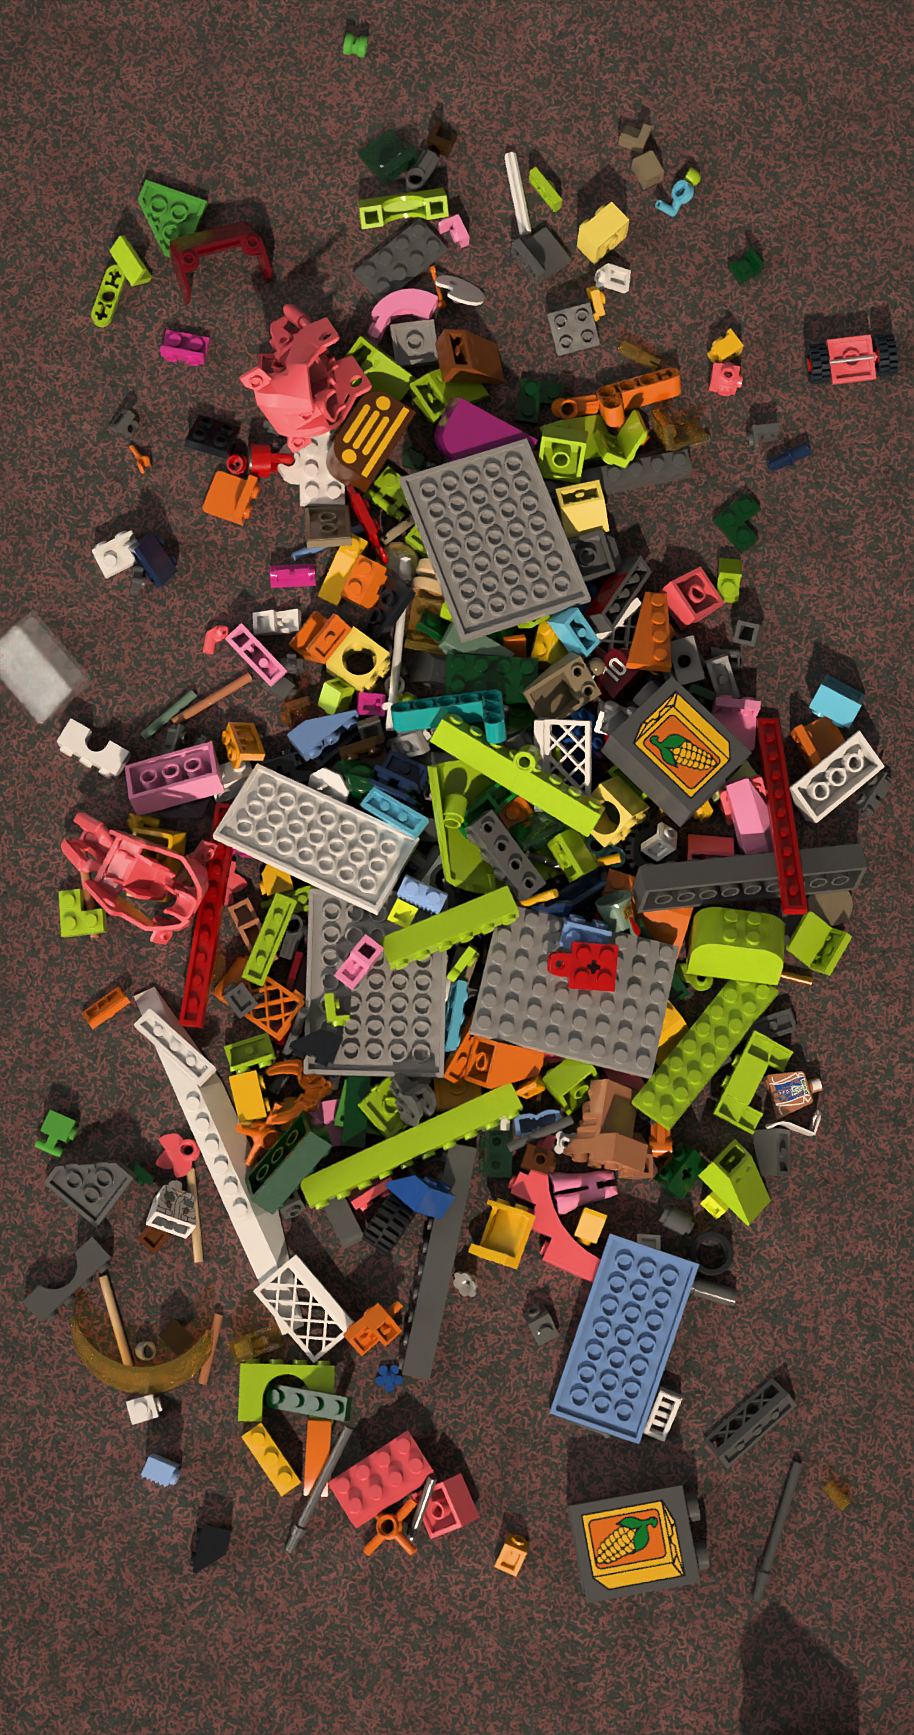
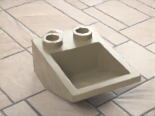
(560, 690)

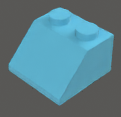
(837, 702)

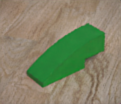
(492, 797)

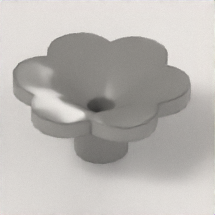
(465, 1283)

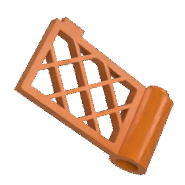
(234, 975)

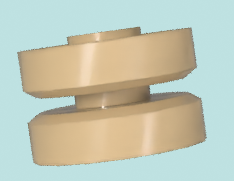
(426, 584)

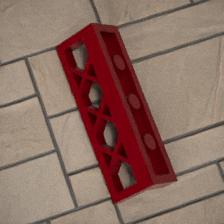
(297, 982)

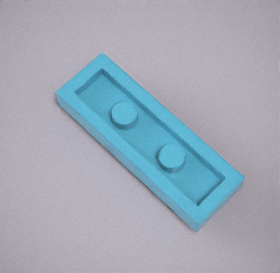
(394, 813)
(454, 1014)

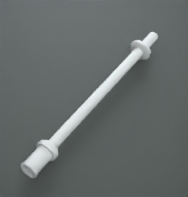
(405, 573)

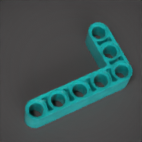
(470, 706)

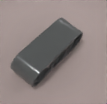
(344, 1222)

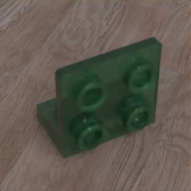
(388, 157)

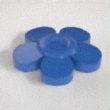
(389, 1377)

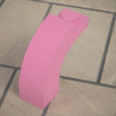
(401, 303)

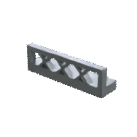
(753, 1425)

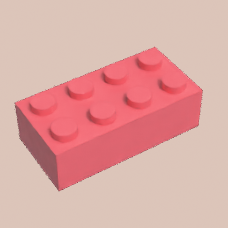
(381, 1479)

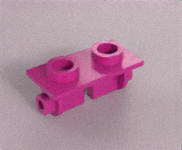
(292, 575)

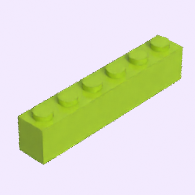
(449, 928)

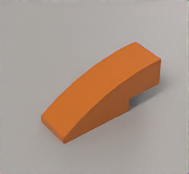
(317, 1452)

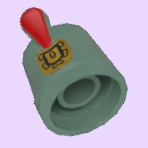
(617, 911)

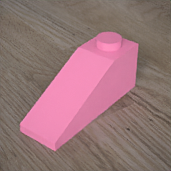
(256, 655)

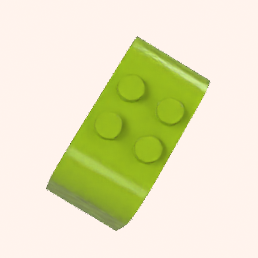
(736, 945)

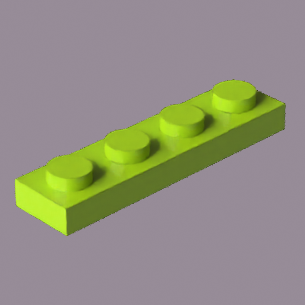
(269, 939)

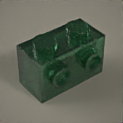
(497, 1158)

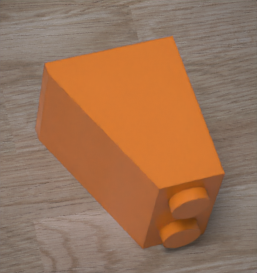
(500, 1063)

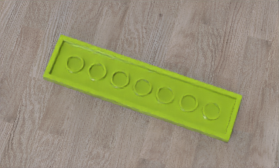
(703, 1050)

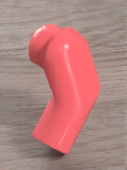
(213, 636)

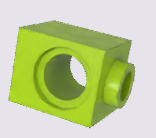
(336, 696)

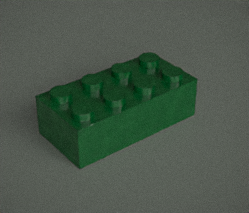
(482, 672)
(288, 1162)

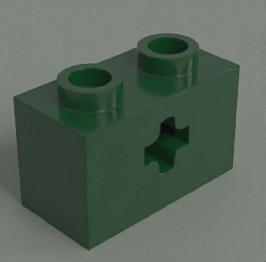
(680, 1170)

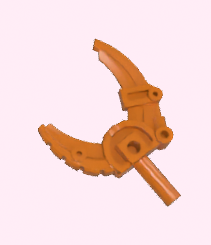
(314, 1086)

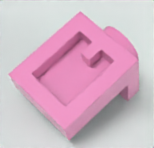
(457, 229)

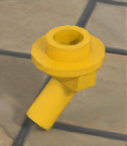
(139, 821)

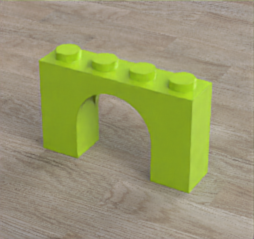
(256, 1376)

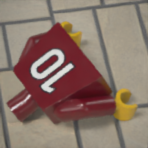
(616, 679)

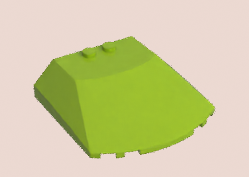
(460, 858)

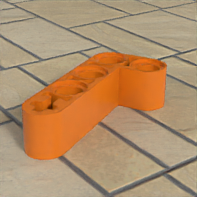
(637, 392)

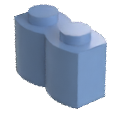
(529, 1123)

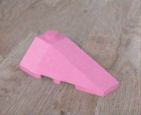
(749, 817)

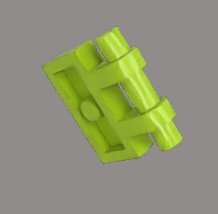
(389, 485)

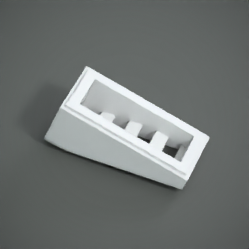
(662, 1392)

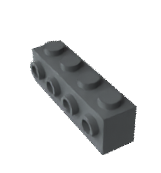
(504, 855)

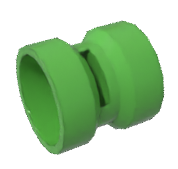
(355, 45)

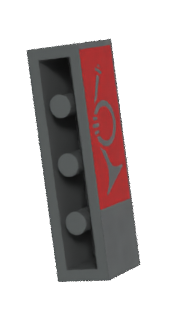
(617, 594)

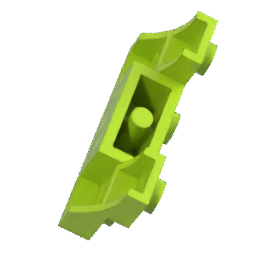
(745, 1078)

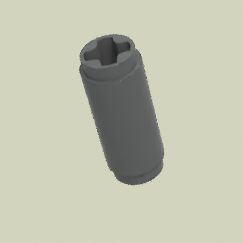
(713, 1291)

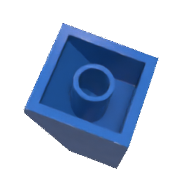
(423, 1194)

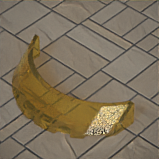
(142, 1379)

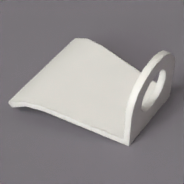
(810, 1132)

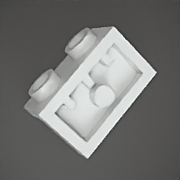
(115, 555)

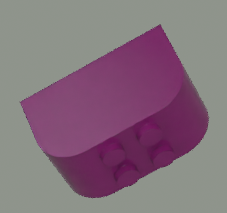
(470, 430)

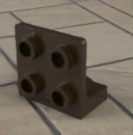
(367, 750)

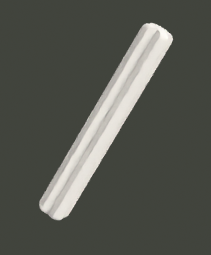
(517, 193)

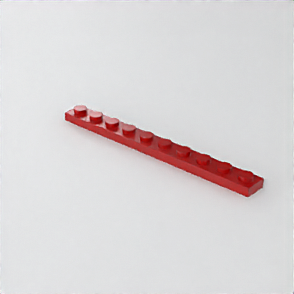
(781, 816)
(206, 931)

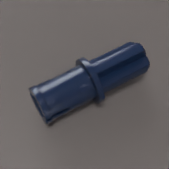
(789, 457)

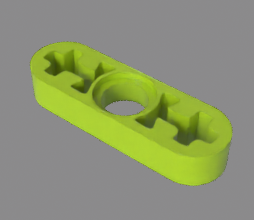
(109, 312)

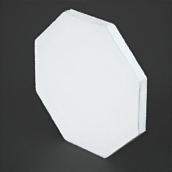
(330, 784)

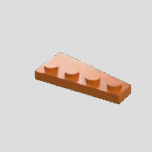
(651, 637)

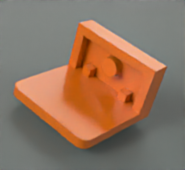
(231, 497)

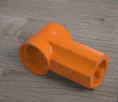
(576, 406)
(660, 1141)

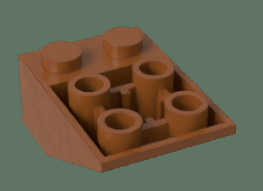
(468, 358)

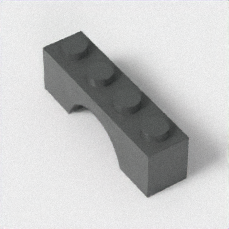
(90, 1260)

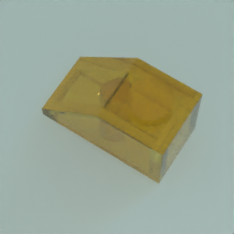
(255, 1344)

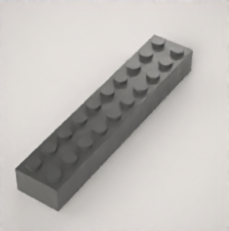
(743, 878)

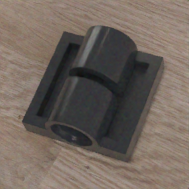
(212, 437)

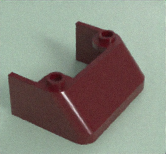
(187, 249)

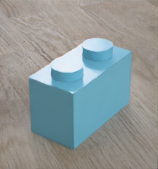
(574, 631)

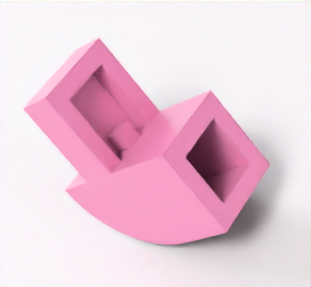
(359, 962)

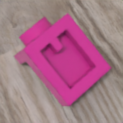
(371, 705)

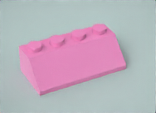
(174, 778)

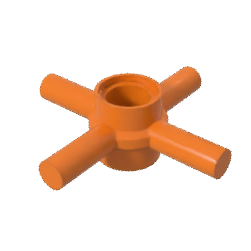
(262, 1132)
(397, 1532)

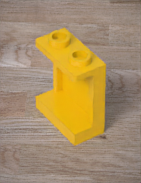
(504, 1234)

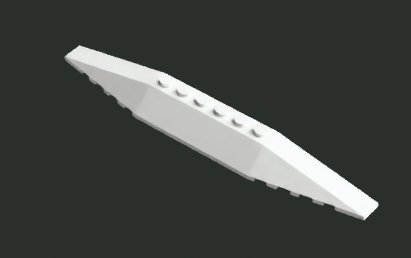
(225, 1152)

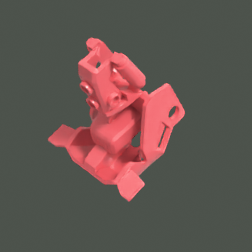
(313, 388)
(138, 875)

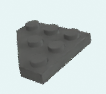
(91, 1186)

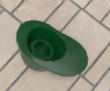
(356, 776)

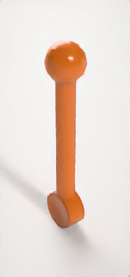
(442, 304)

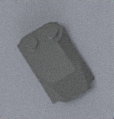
(595, 554)

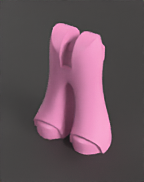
(567, 1202)

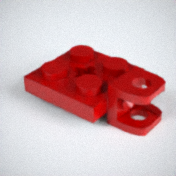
(575, 965)

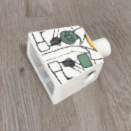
(173, 1210)

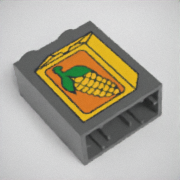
(673, 749)
(637, 1542)

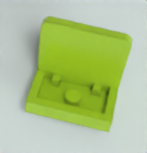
(623, 447)
(818, 943)
(250, 1053)

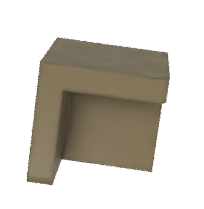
(634, 138)
(647, 169)

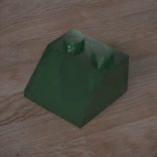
(536, 831)

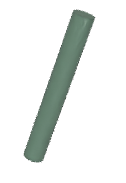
(170, 713)

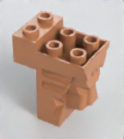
(608, 1130)

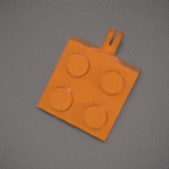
(373, 1327)

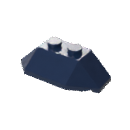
(575, 895)

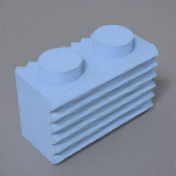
(422, 895)
(161, 1470)

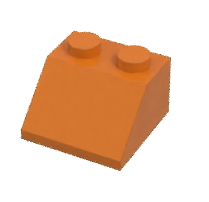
(364, 583)

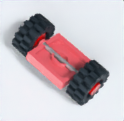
(851, 359)

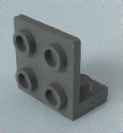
(540, 255)
(572, 326)

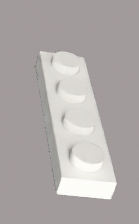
(175, 1047)

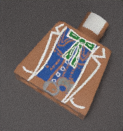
(791, 1091)

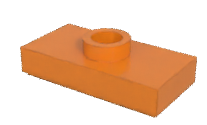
(105, 1007)

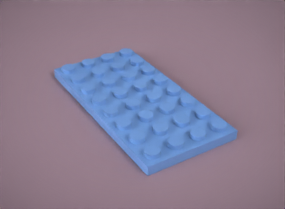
(624, 1338)

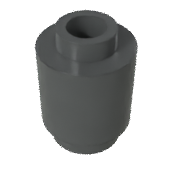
(676, 1220)

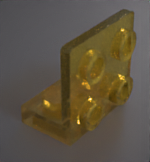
(677, 436)
(417, 639)

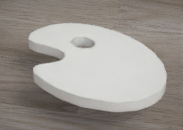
(461, 291)

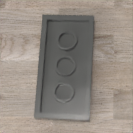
(401, 261)

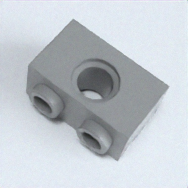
(694, 672)

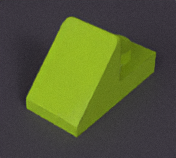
(729, 579)

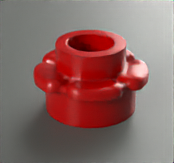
(231, 464)

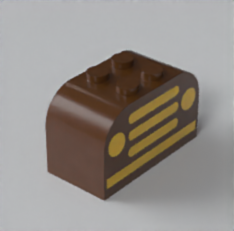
(367, 439)

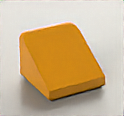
(531, 1087)

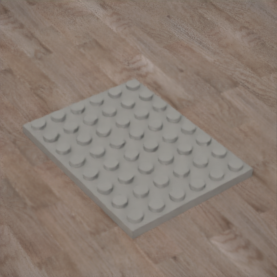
(494, 540)
(538, 1012)
(392, 1013)

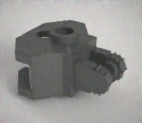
(412, 1099)

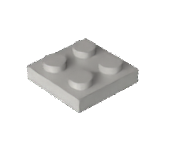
(414, 343)

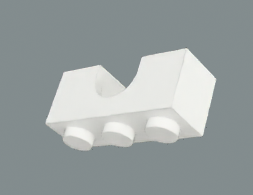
(109, 760)

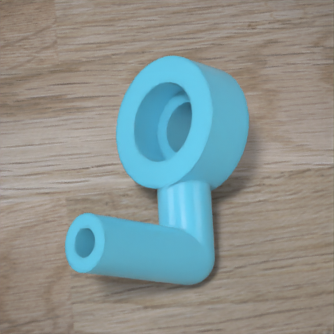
(681, 193)

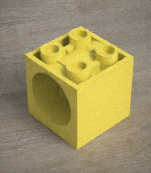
(359, 643)
(630, 808)

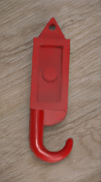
(369, 525)

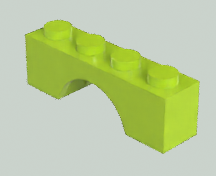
(422, 204)

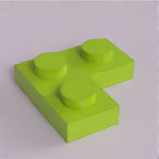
(75, 919)

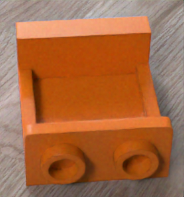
(319, 637)

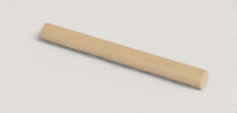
(196, 1233)
(115, 1320)

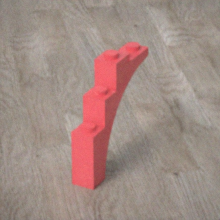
(562, 1249)

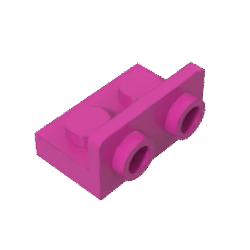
(185, 347)

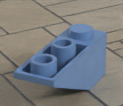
(317, 733)

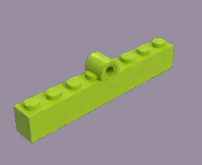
(518, 774)

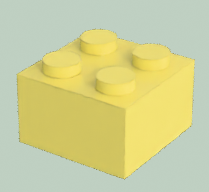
(602, 232)

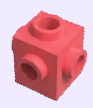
(725, 378)

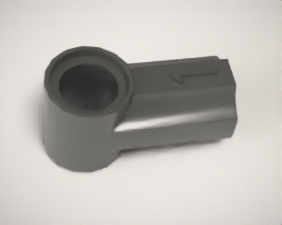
(421, 171)
(292, 939)

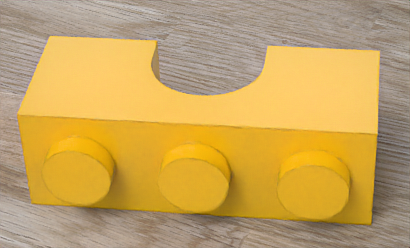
(271, 1459)

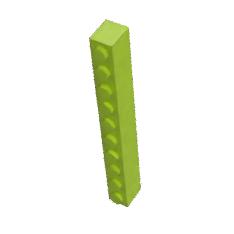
(411, 1145)

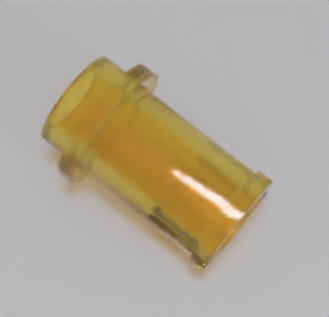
(836, 1495)

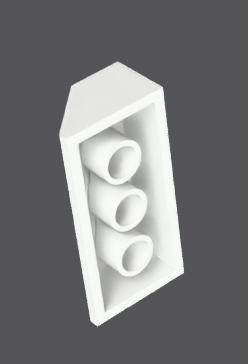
(835, 778)

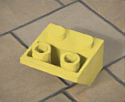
(581, 508)

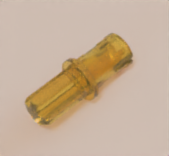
(639, 355)

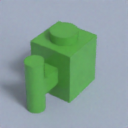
(58, 1128)

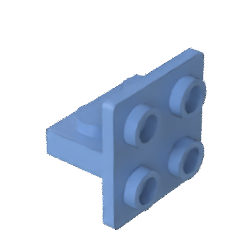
(579, 930)

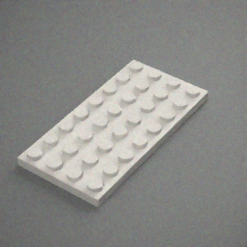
(316, 838)

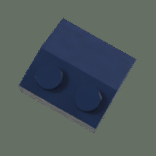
(154, 560)

